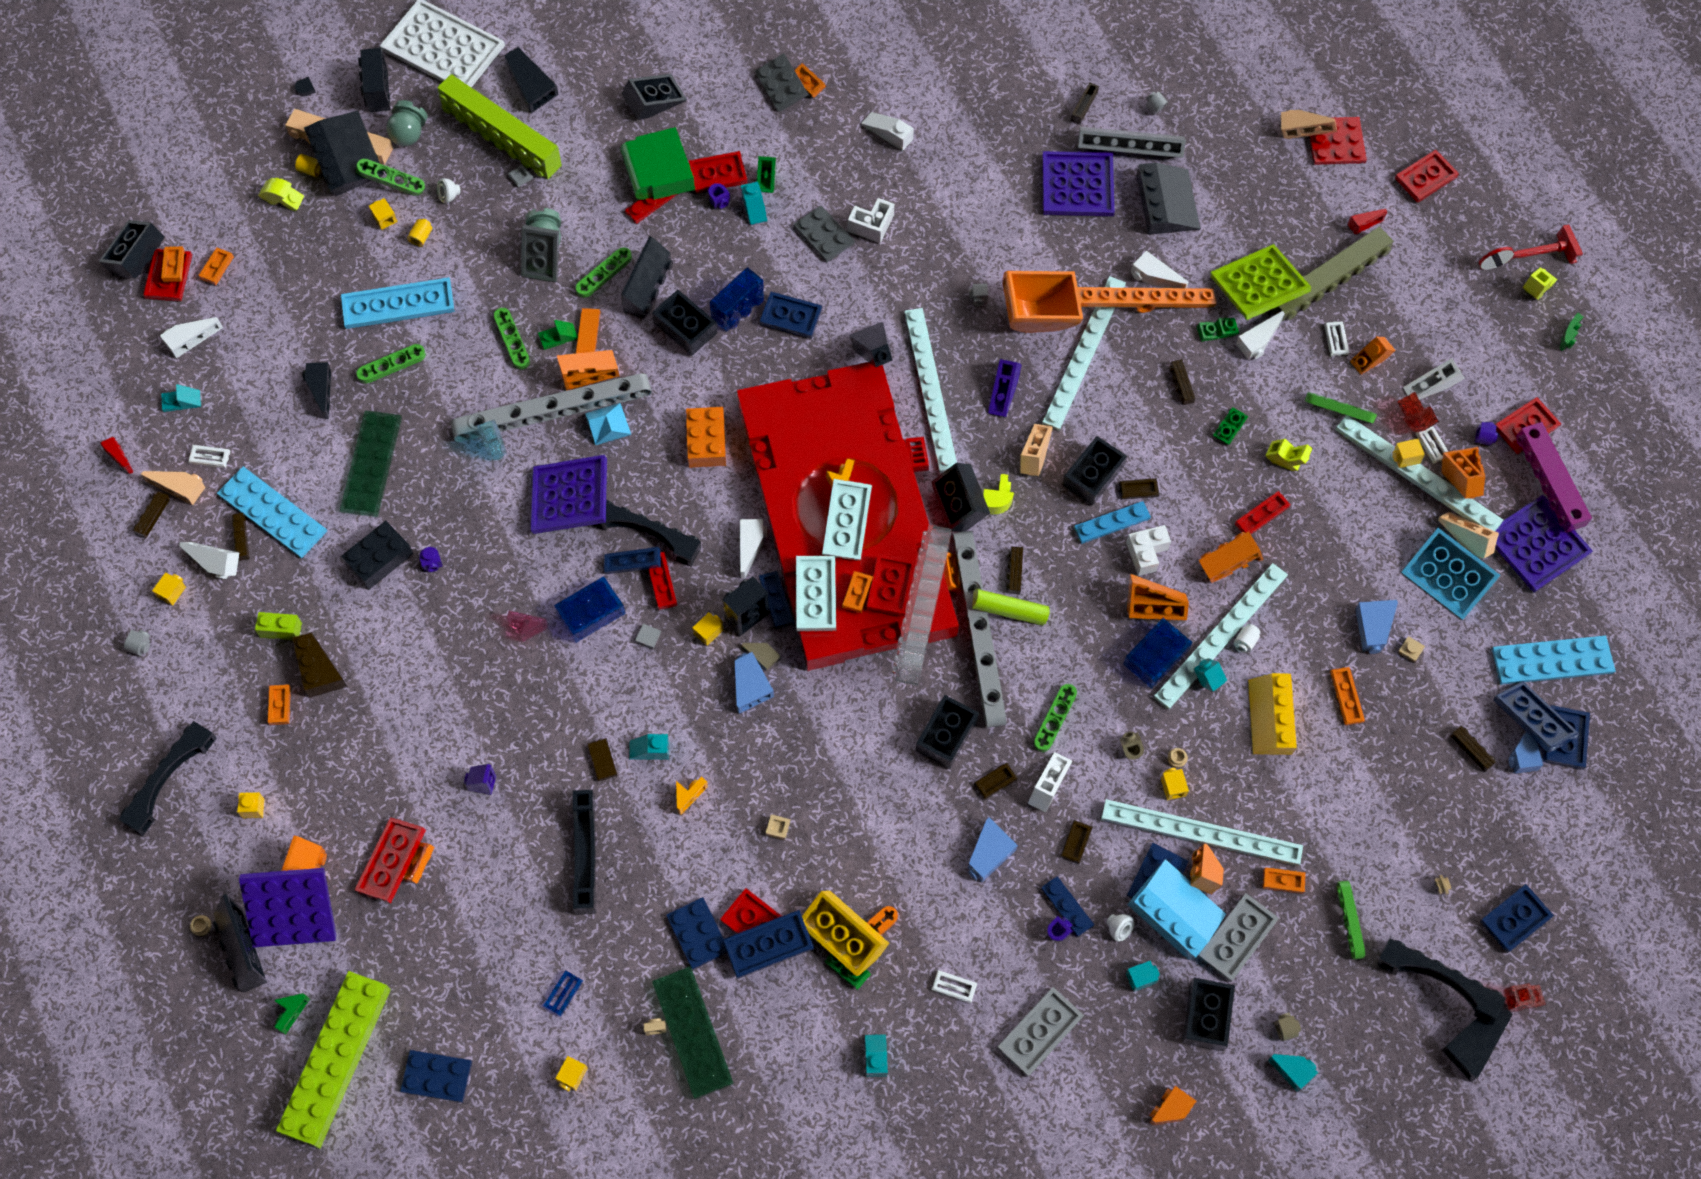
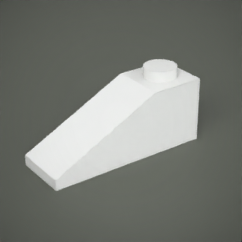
(889, 129)
(1156, 273)
(186, 336)
(1256, 339)
(1436, 380)
(751, 540)
(213, 559)
(1049, 782)

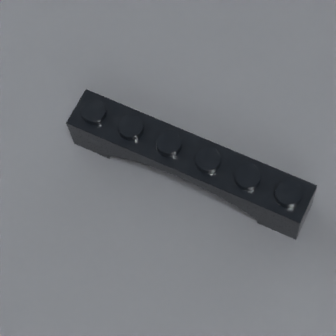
(684, 547)
(140, 811)
(585, 852)
(1399, 958)

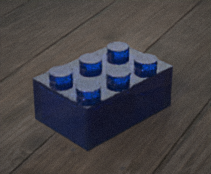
(737, 299)
(589, 609)
(1157, 653)

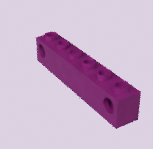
(1553, 477)

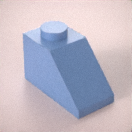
(1525, 756)

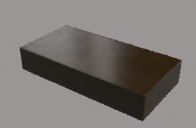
(1139, 488)
(602, 759)
(995, 781)
(1076, 842)

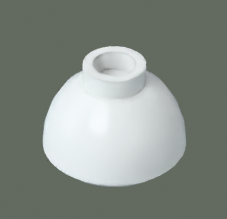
(447, 190)
(1120, 926)

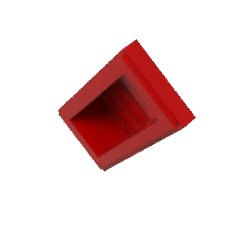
(1364, 221)
(115, 451)
(919, 466)

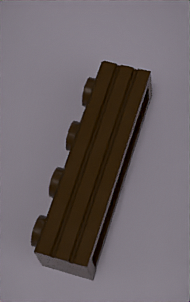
(1084, 103)
(1182, 382)
(151, 514)
(240, 536)
(1015, 572)
(1473, 748)

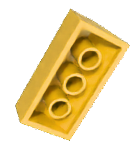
(1272, 714)
(843, 932)

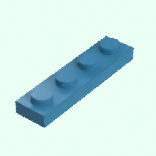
(1112, 522)

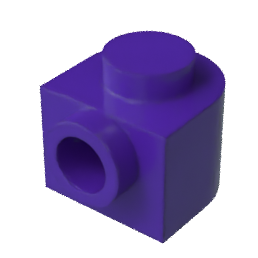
(719, 196)
(1486, 433)
(430, 559)
(1059, 929)

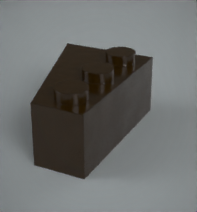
(316, 668)

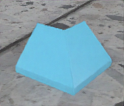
(608, 424)

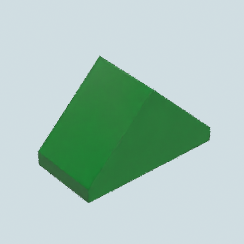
(766, 173)

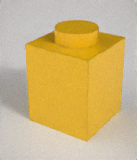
(383, 213)
(1408, 453)
(169, 588)
(708, 628)
(1174, 783)
(250, 805)
(571, 1074)

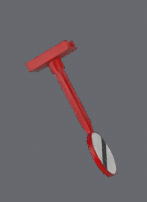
(1566, 243)

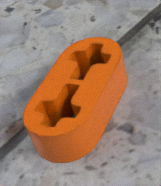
(880, 916)

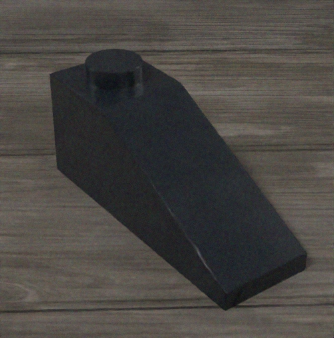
(319, 382)

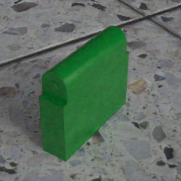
(657, 165)

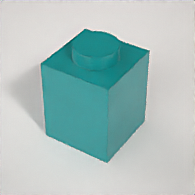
(1210, 674)
(1142, 975)

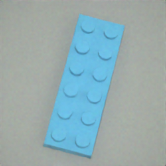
(397, 303)
(272, 512)
(1553, 660)

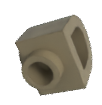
(1132, 745)
(1287, 1027)

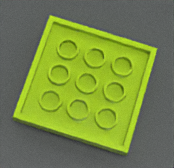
(1260, 281)

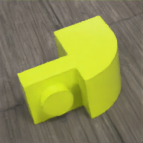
(280, 190)
(1539, 283)
(1287, 455)
(999, 500)

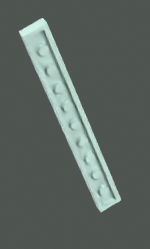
(1080, 362)
(930, 389)
(1418, 475)
(1221, 635)
(1202, 832)

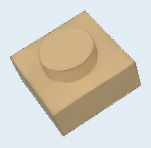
(1411, 649)
(778, 827)
(655, 1026)

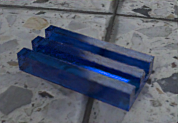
(554, 1008)

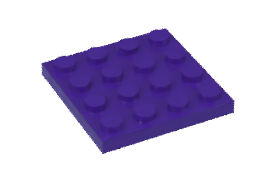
(1078, 183)
(569, 494)
(1538, 544)
(288, 907)

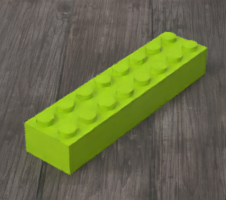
(499, 127)
(333, 1060)

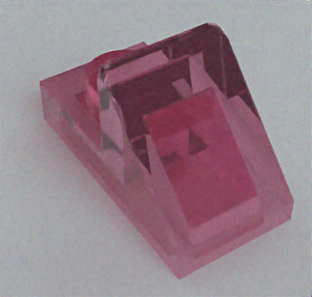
(531, 624)

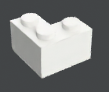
(871, 224)
(1145, 545)

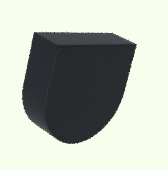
(304, 87)

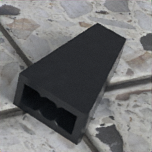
(531, 81)
(872, 344)
(1476, 1043)

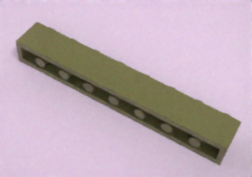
(1339, 270)

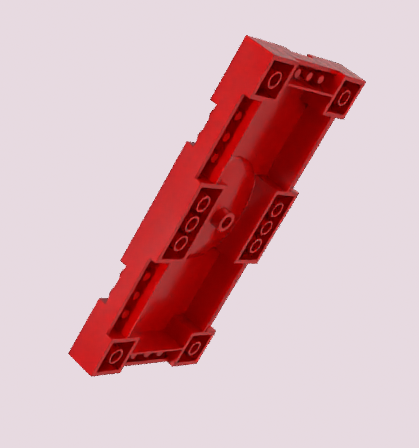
(794, 440)

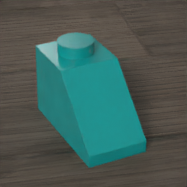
(753, 203)
(649, 747)
(876, 1055)
(1294, 1069)

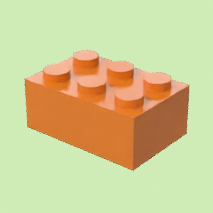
(706, 437)

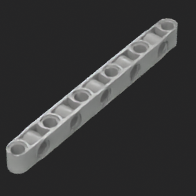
(564, 404)
(980, 639)

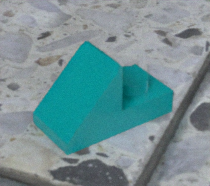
(181, 399)

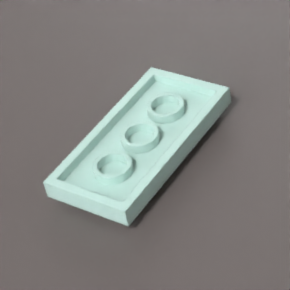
(846, 519)
(815, 593)

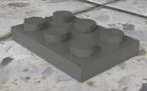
(781, 82)
(824, 233)
(539, 253)

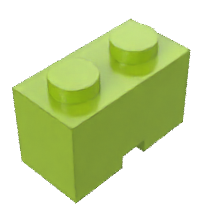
(278, 626)

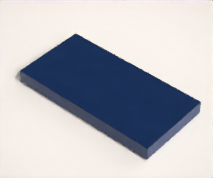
(1535, 717)
(768, 944)

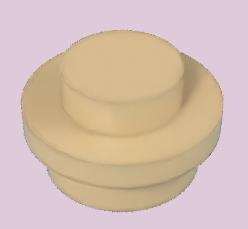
(1177, 757)
(1443, 884)
(200, 925)

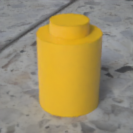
(308, 165)
(419, 232)

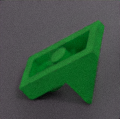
(560, 334)
(294, 1006)

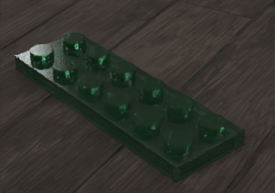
(371, 464)
(692, 1033)

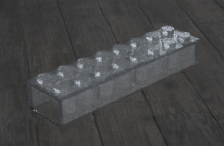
(921, 605)

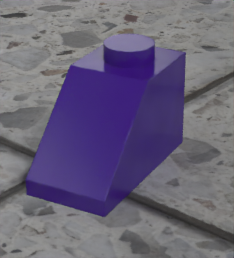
(480, 779)

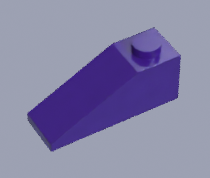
(1004, 387)

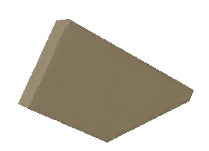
(763, 652)

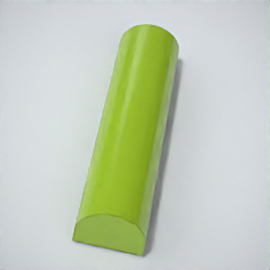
(1010, 607)

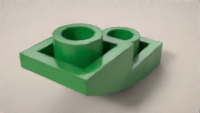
(1217, 330)
(1568, 338)
(1230, 426)
(845, 973)

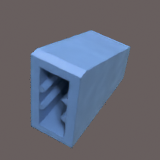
(1375, 623)
(751, 683)
(990, 851)

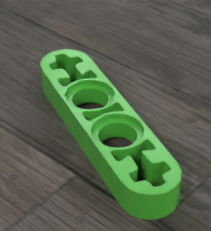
(391, 174)
(602, 271)
(513, 338)
(390, 362)
(1340, 407)
(1054, 717)
(1351, 919)

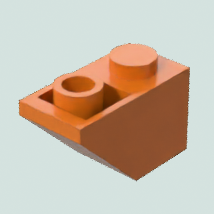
(1372, 354)
(1206, 870)
(1174, 1108)

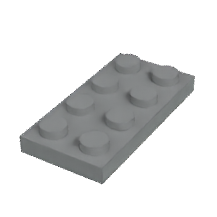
(1238, 937)
(1040, 1032)

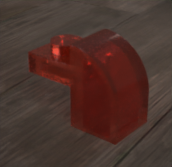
(1415, 415)
(1523, 997)

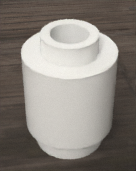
(1247, 638)

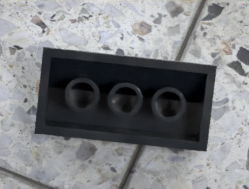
(646, 279)

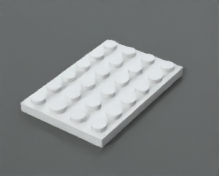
(442, 44)

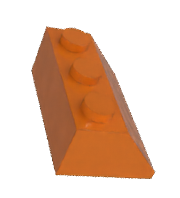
(304, 855)

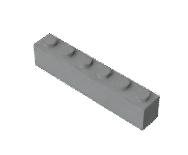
(1131, 142)

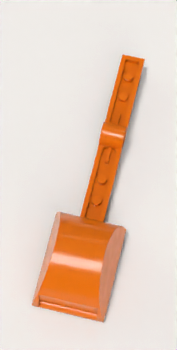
(1054, 302)

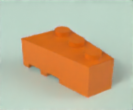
(587, 368)
(1465, 471)
(1230, 557)
(1155, 601)

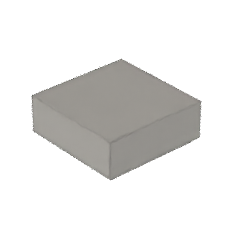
(520, 176)
(648, 636)

